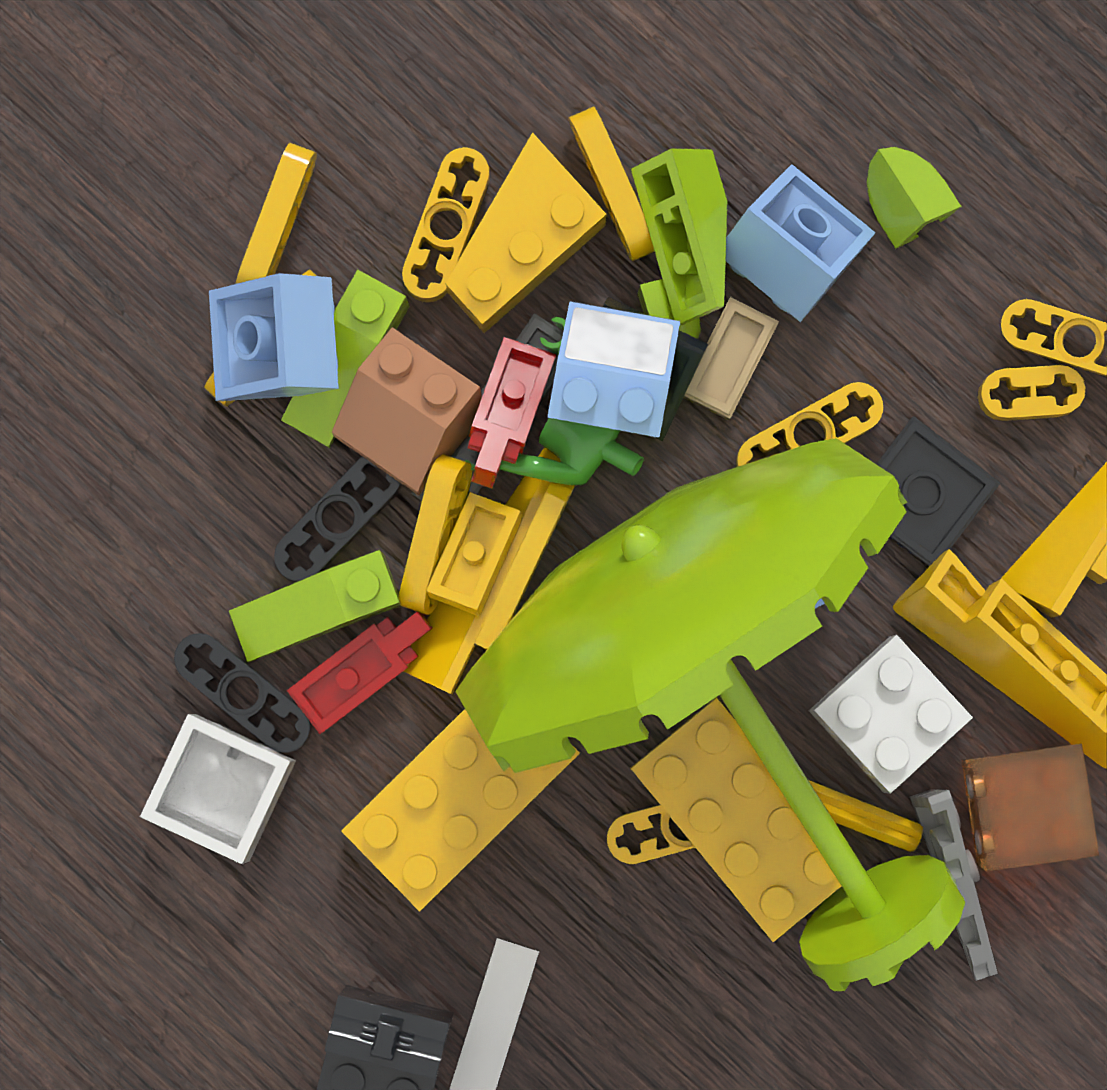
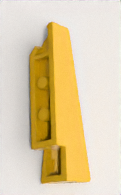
(1065, 551)
(455, 633)
(1012, 650)

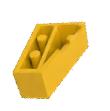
(524, 236)

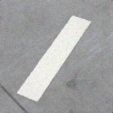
(494, 1017)

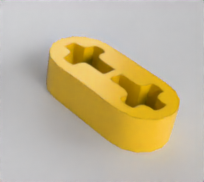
(1031, 379)

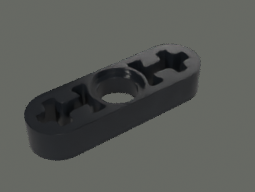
(318, 555)
(202, 678)

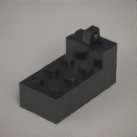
(383, 1043)

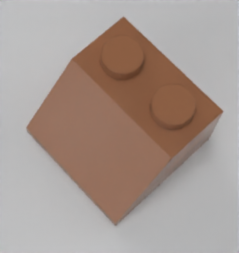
(406, 410)

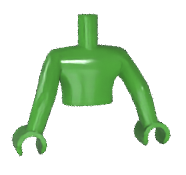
(575, 444)

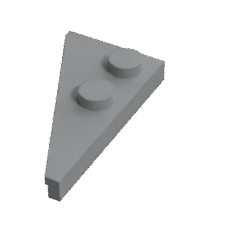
(944, 841)

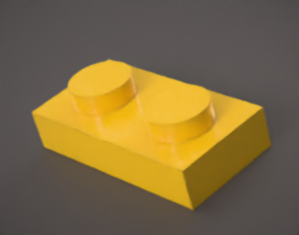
(474, 554)

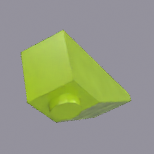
(687, 227)
(360, 323)
(316, 606)

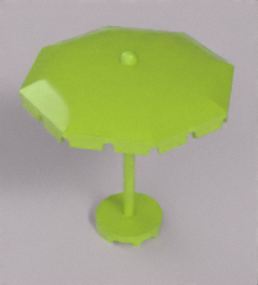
(652, 630)

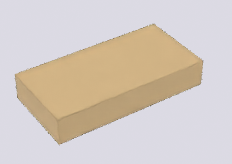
(730, 358)

